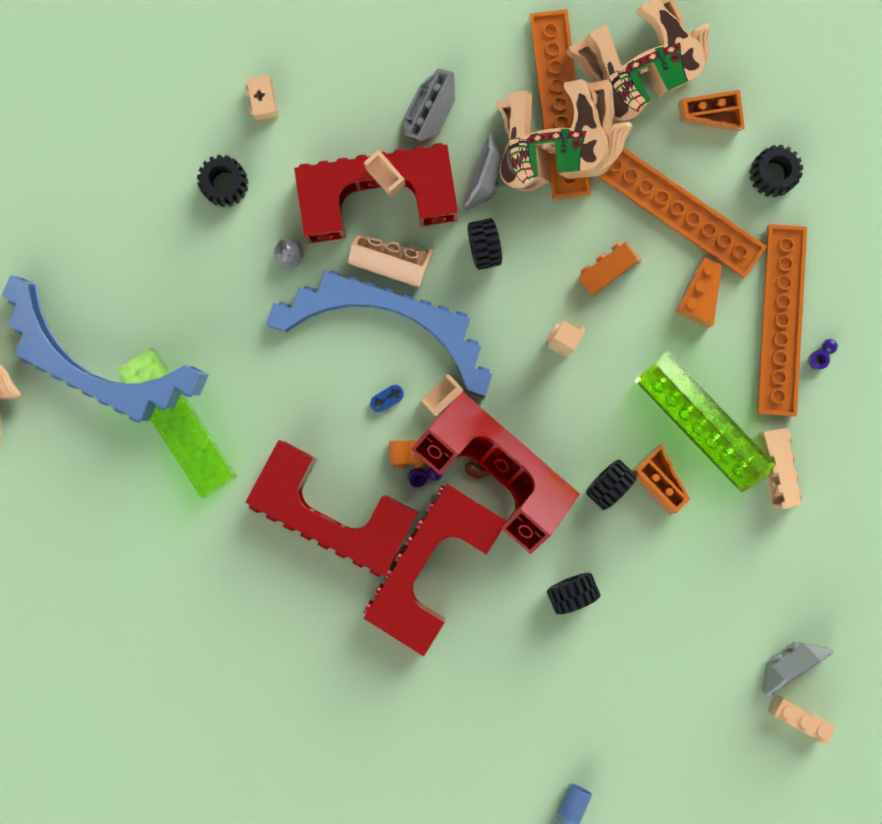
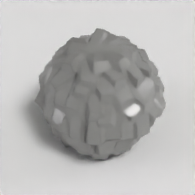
(288, 253)

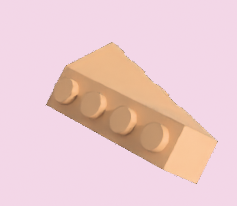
(390, 259)
(565, 338)
(783, 477)

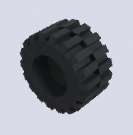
(786, 160)
(216, 167)
(484, 243)
(611, 484)
(573, 593)

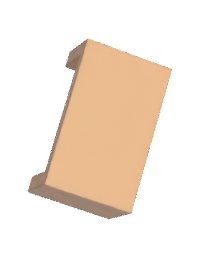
(384, 173)
(442, 395)

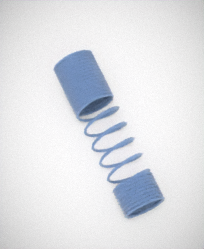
(574, 804)

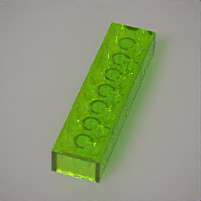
(705, 422)
(182, 430)

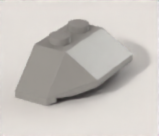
(430, 106)
(485, 175)
(791, 664)

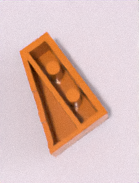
(714, 110)
(609, 267)
(701, 294)
(660, 480)

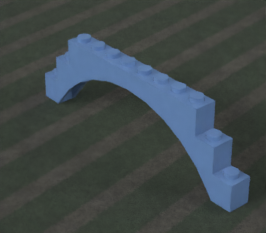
(342, 292)
(42, 349)

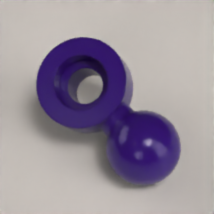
(828, 347)
(418, 477)

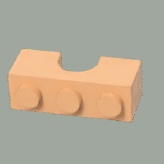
(801, 719)

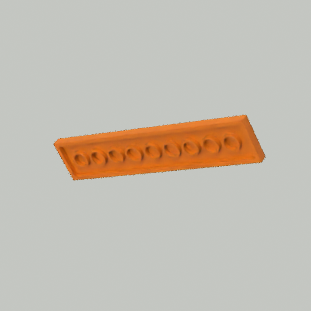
(554, 68)
(684, 213)
(781, 320)

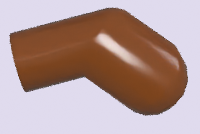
(475, 471)

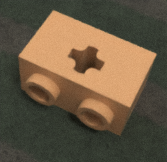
(263, 87)

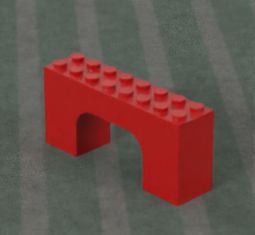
(328, 184)
(538, 491)
(280, 496)
(395, 605)

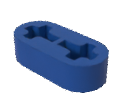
(384, 394)

